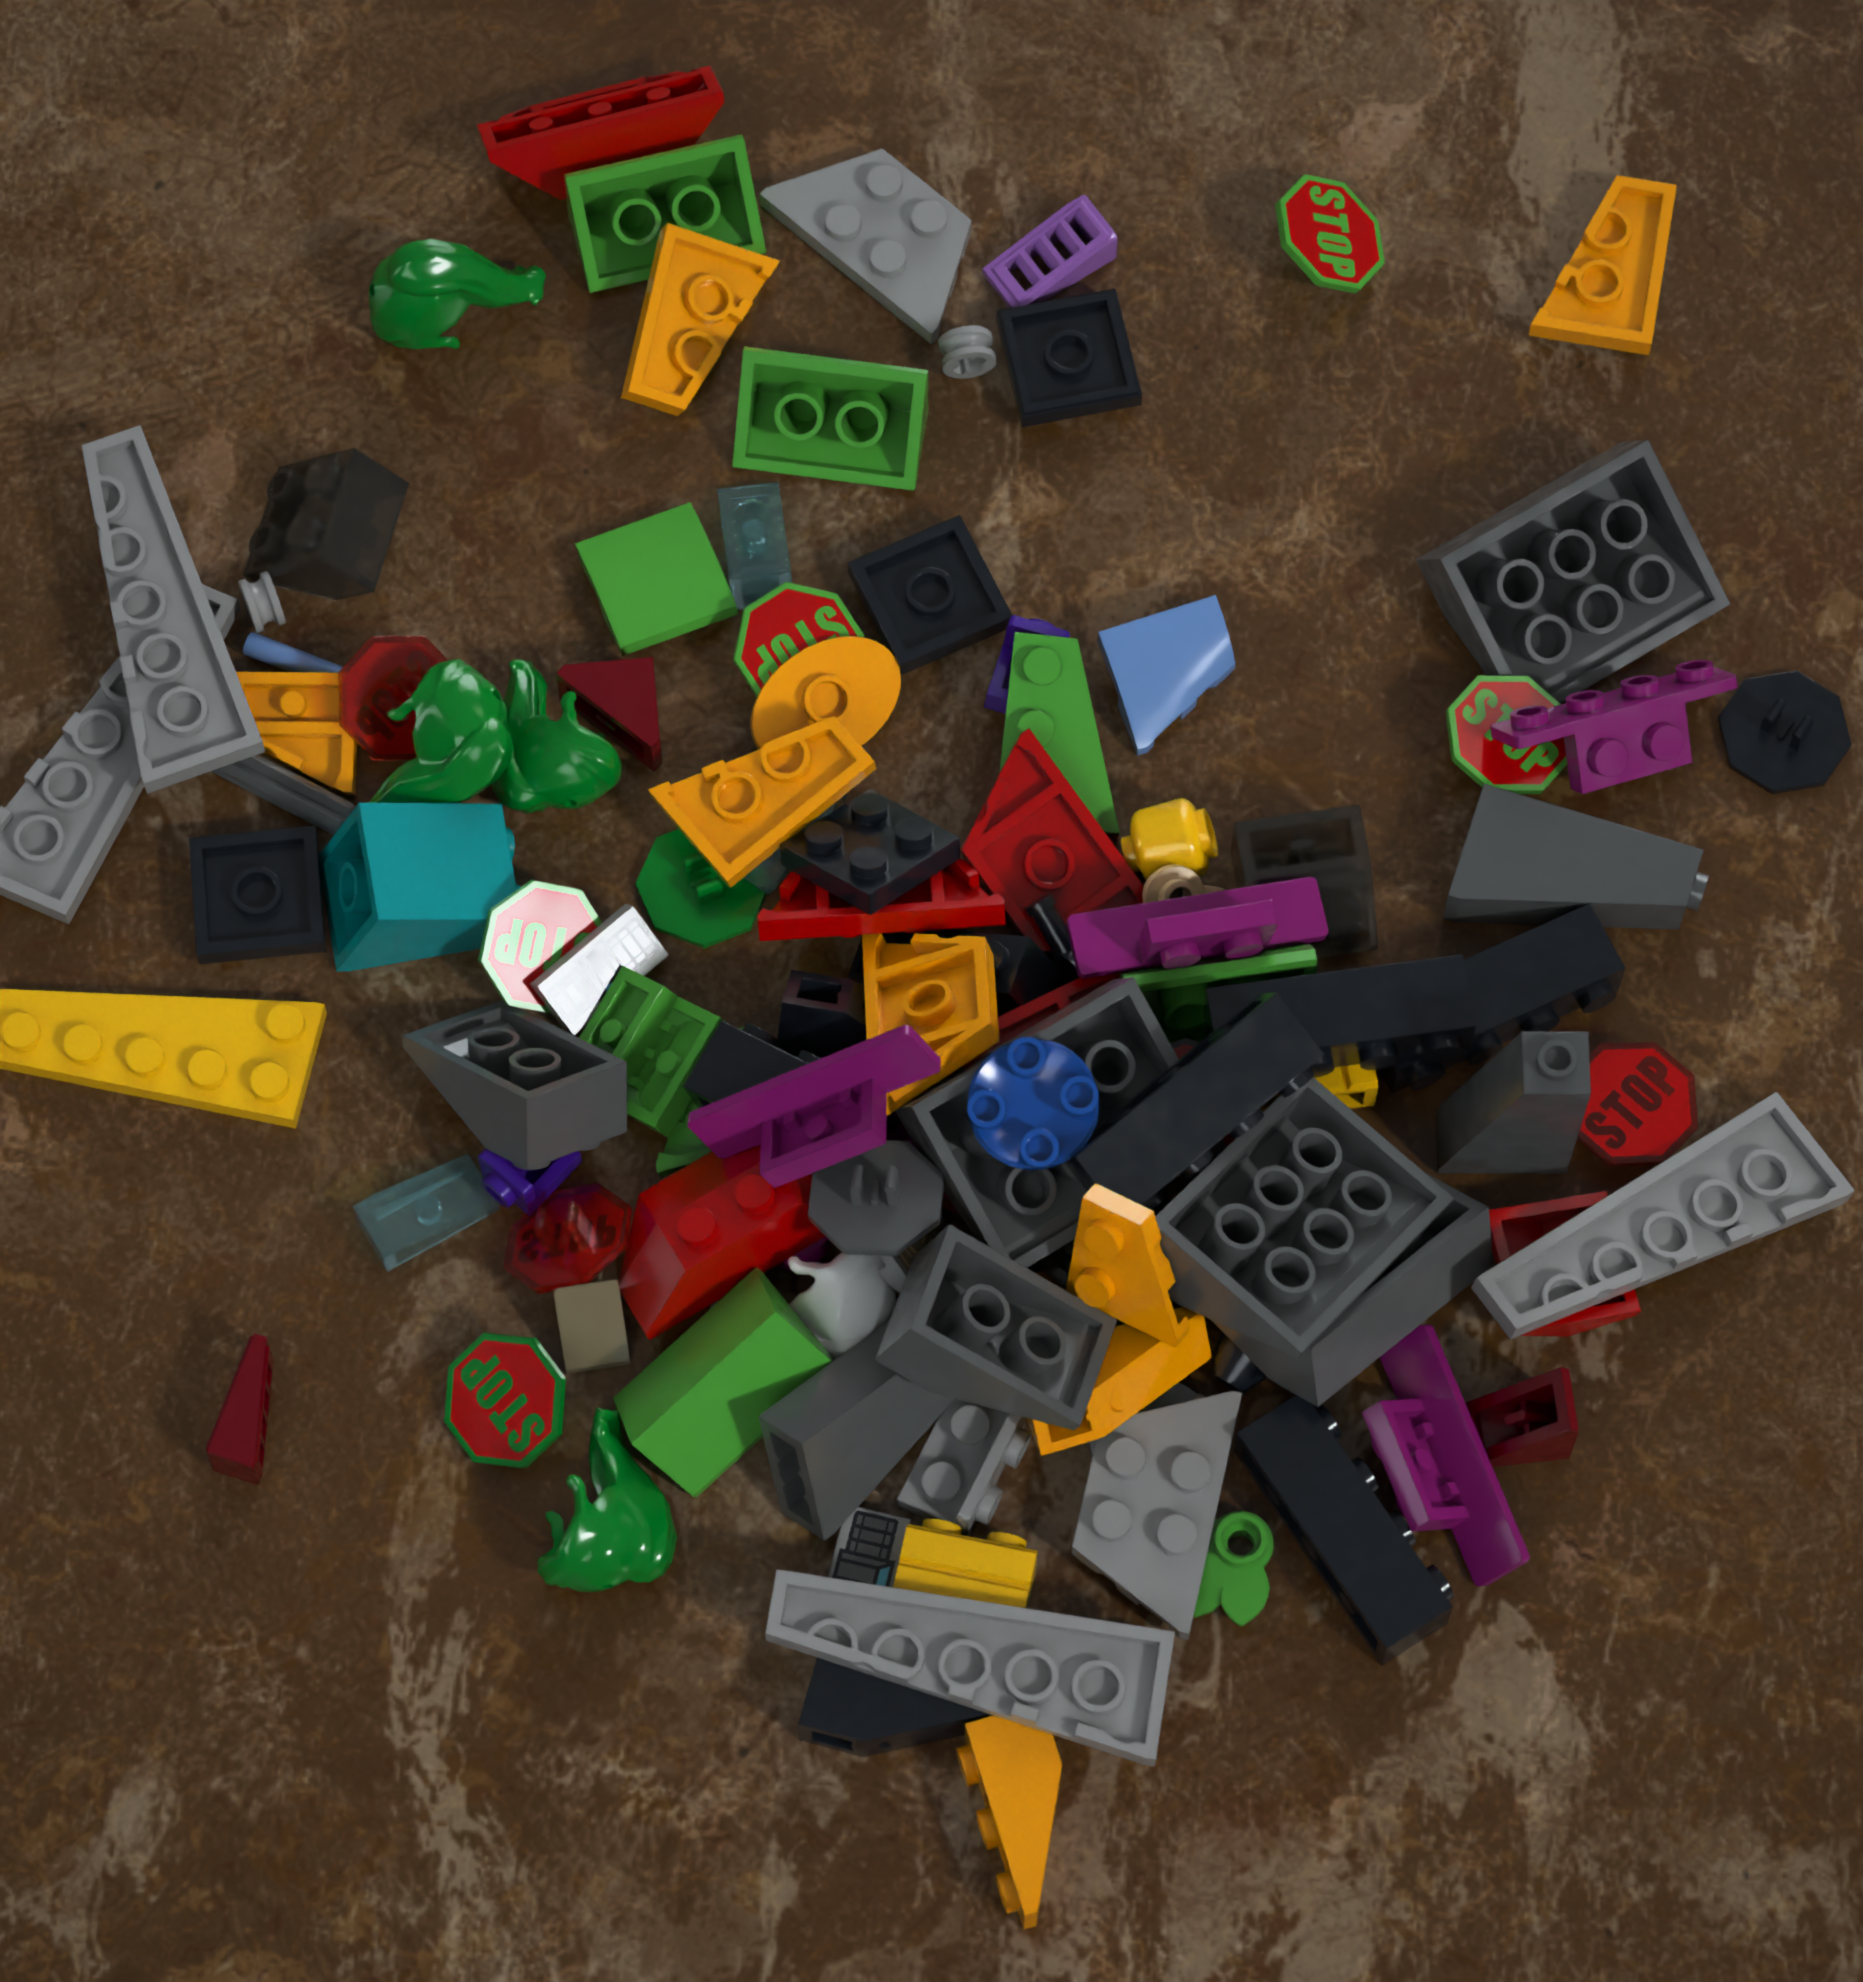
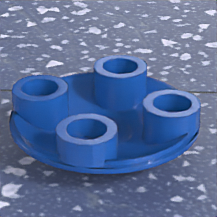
(1033, 1104)

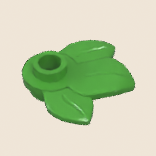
(1232, 1579)

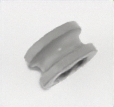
(967, 352)
(262, 602)

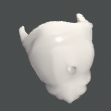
(844, 1301)

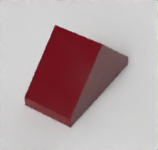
(618, 701)
(1528, 1420)

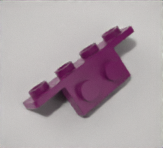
(1620, 731)
(1197, 928)
(819, 1109)
(1439, 1459)

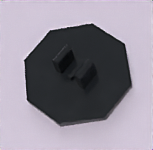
(1784, 732)

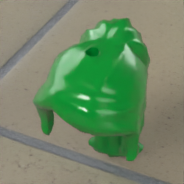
(432, 284)
(456, 738)
(551, 759)
(620, 1534)

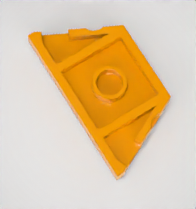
(940, 991)

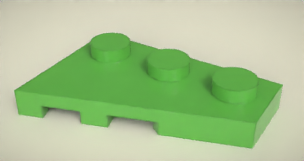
(1054, 701)

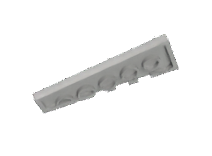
(172, 656)
(78, 797)
(1700, 1203)
(1026, 1665)

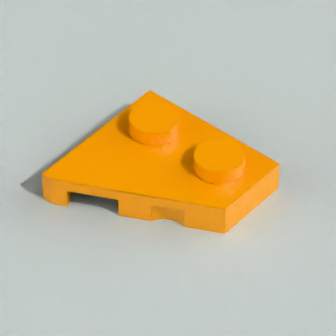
(302, 724)
(1122, 1266)

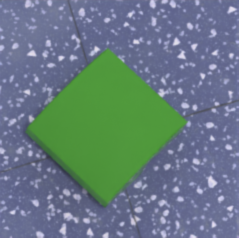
(656, 579)
(658, 1040)

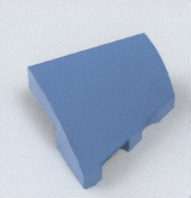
(1165, 665)

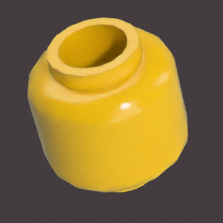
(1168, 836)

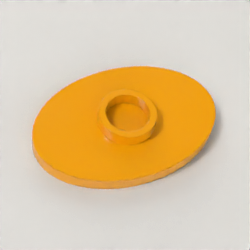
(836, 678)

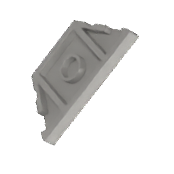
(879, 231)
(1156, 1503)

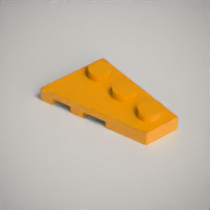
(1615, 275)
(688, 313)
(754, 803)

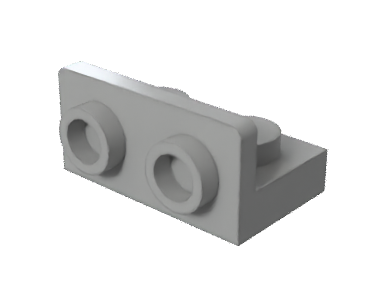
(963, 1463)

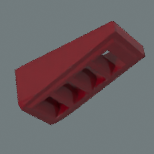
(241, 1427)

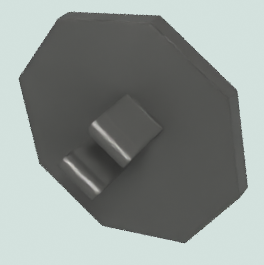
(877, 1200)

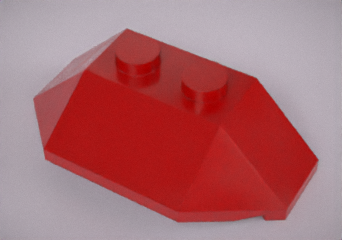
(602, 126)
(706, 1233)

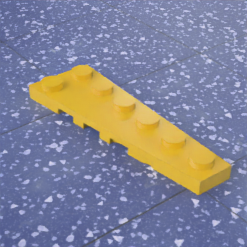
(177, 1050)

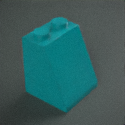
(414, 880)

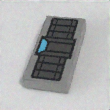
(584, 974)
(869, 1547)

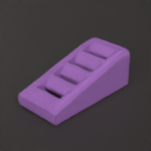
(1059, 227)

